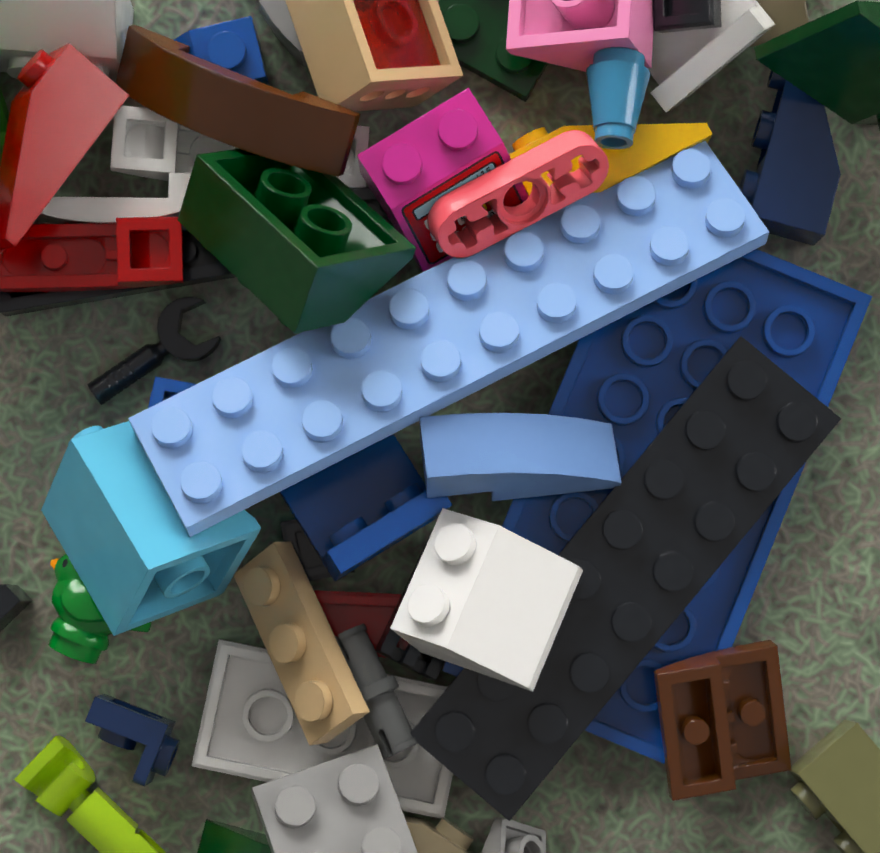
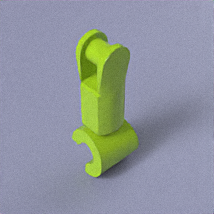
(61, 783)

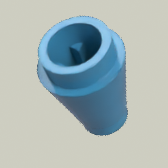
(616, 95)

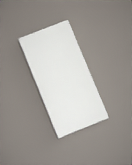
(256, 734)

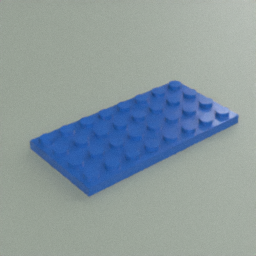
(637, 380)

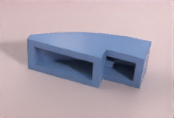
(516, 455)

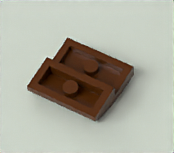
(722, 719)

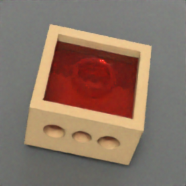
(375, 51)

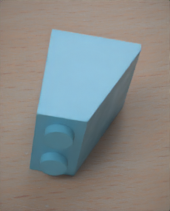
(129, 536)

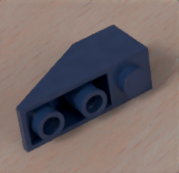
(795, 167)

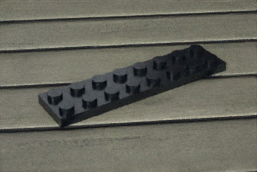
(641, 567)

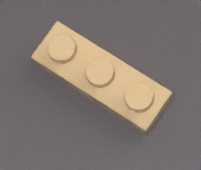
(300, 643)

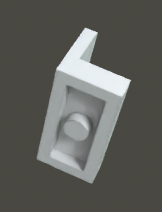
(692, 57)

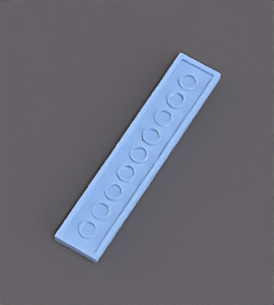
(443, 337)

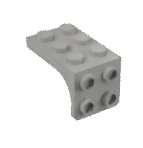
(335, 808)

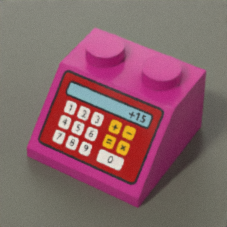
(430, 160)

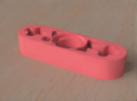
(543, 201)

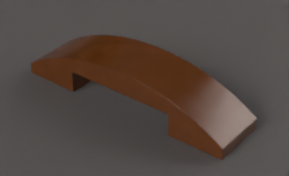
(234, 107)

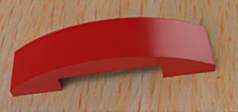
(95, 256)

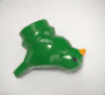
(79, 628)

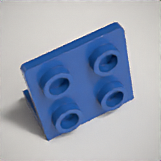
(362, 506)

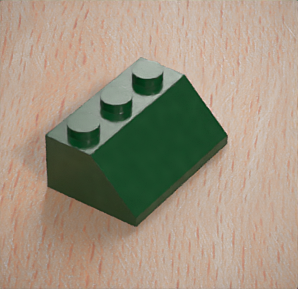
(291, 236)

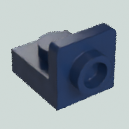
(128, 724)

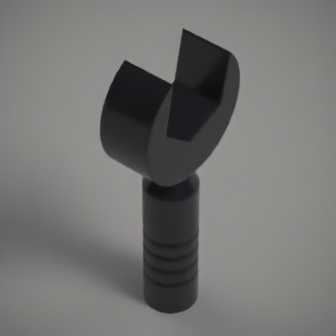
(152, 355)

